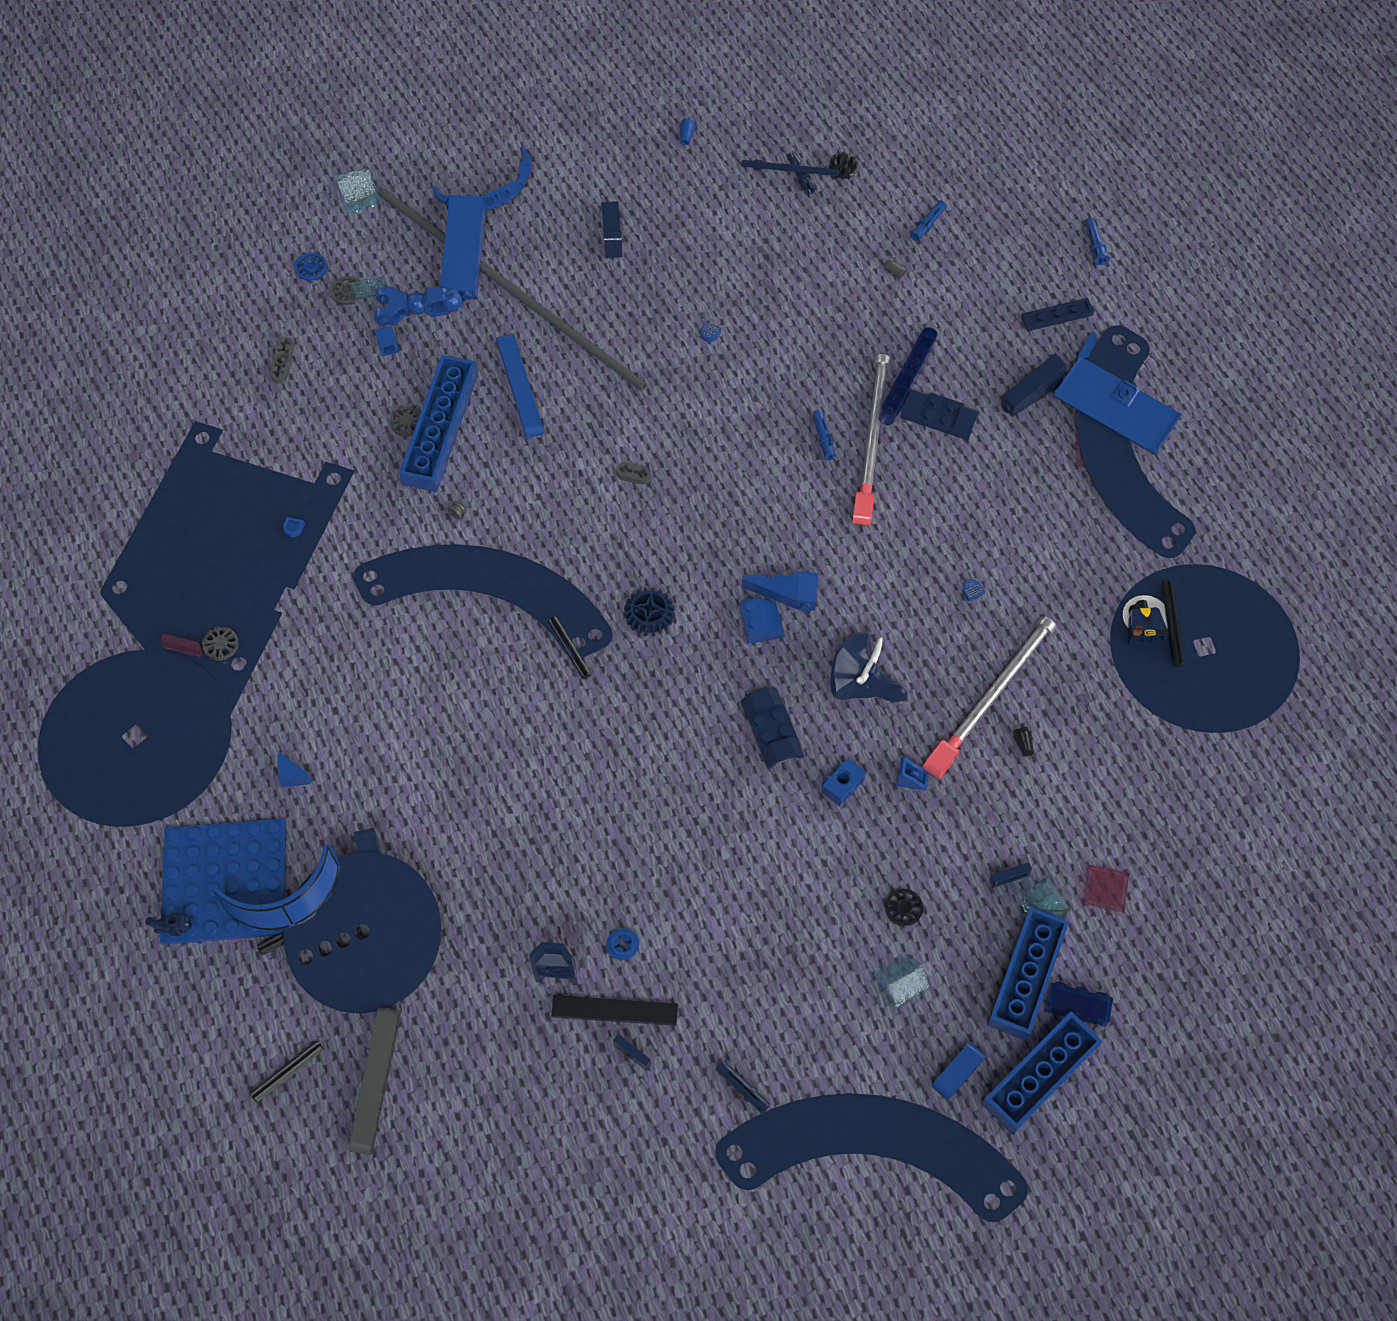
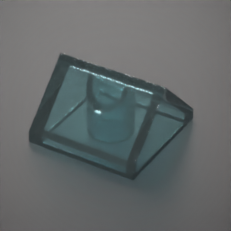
(903, 981)

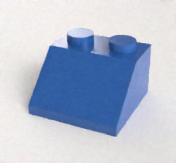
(760, 620)

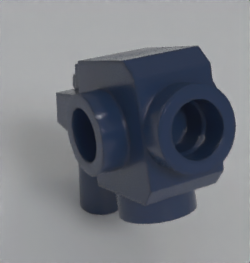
(174, 924)

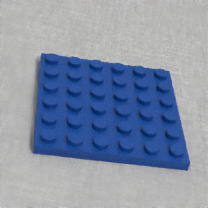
(236, 856)

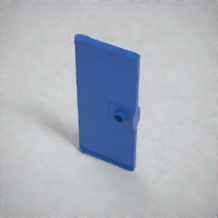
(1117, 405)

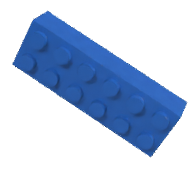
(1028, 974)
(1042, 1073)

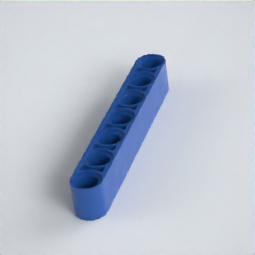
(520, 386)

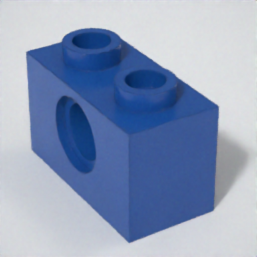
(841, 792)

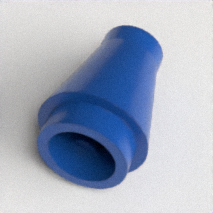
(687, 129)

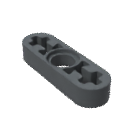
(280, 353)

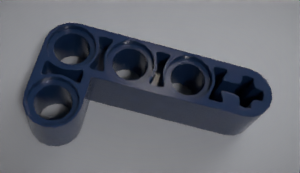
(611, 229)

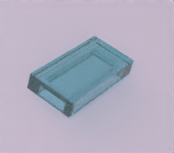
(366, 288)

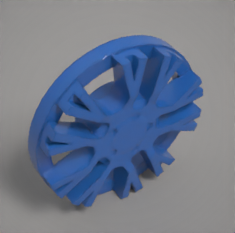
(310, 266)

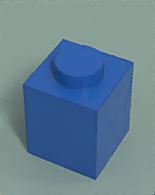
(386, 341)

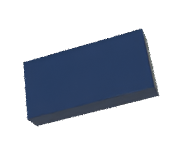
(1010, 875)
(632, 1052)

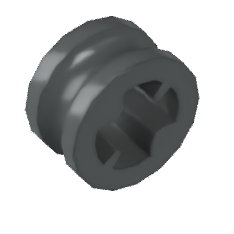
(456, 510)

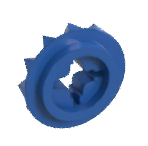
(614, 941)

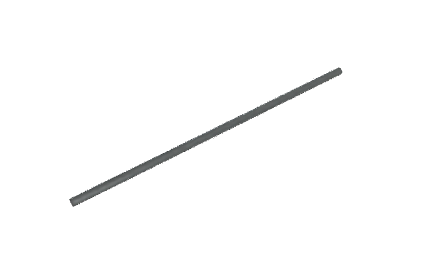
(593, 349)

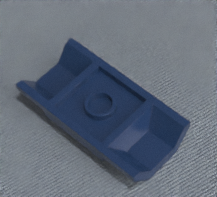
(939, 413)
(771, 726)
(553, 961)

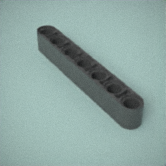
(375, 1081)

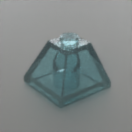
(1046, 898)

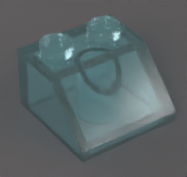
(357, 190)

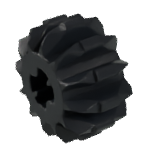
(845, 163)

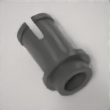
(892, 266)

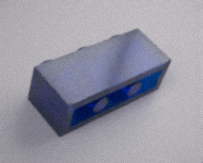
(1087, 1006)

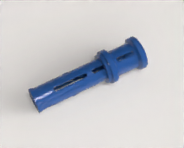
(1098, 247)

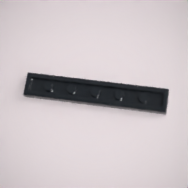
(614, 1010)

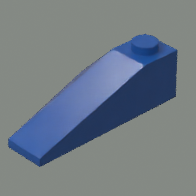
(792, 590)

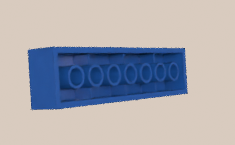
(438, 423)

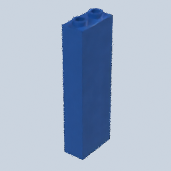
(463, 245)

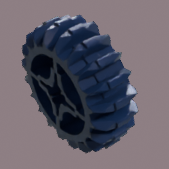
(663, 616)

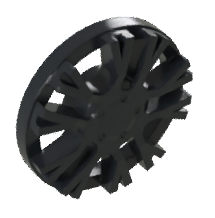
(904, 907)

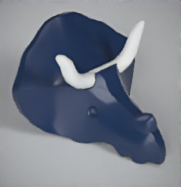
(856, 672)

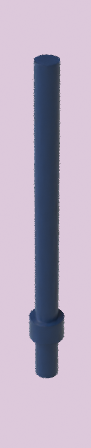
(759, 165)

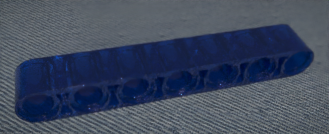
(908, 376)

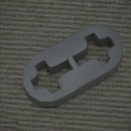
(633, 473)

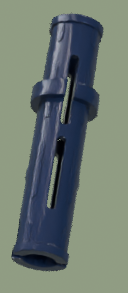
(803, 178)
(760, 1103)

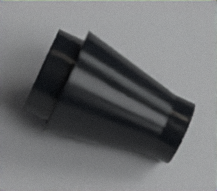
(1024, 741)

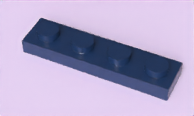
(1057, 314)

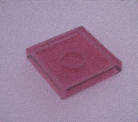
(1106, 888)

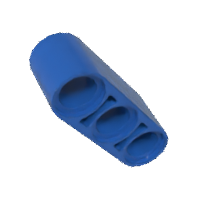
(958, 1071)

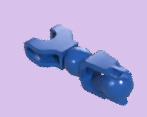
(434, 301)

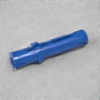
(937, 209)
(825, 441)

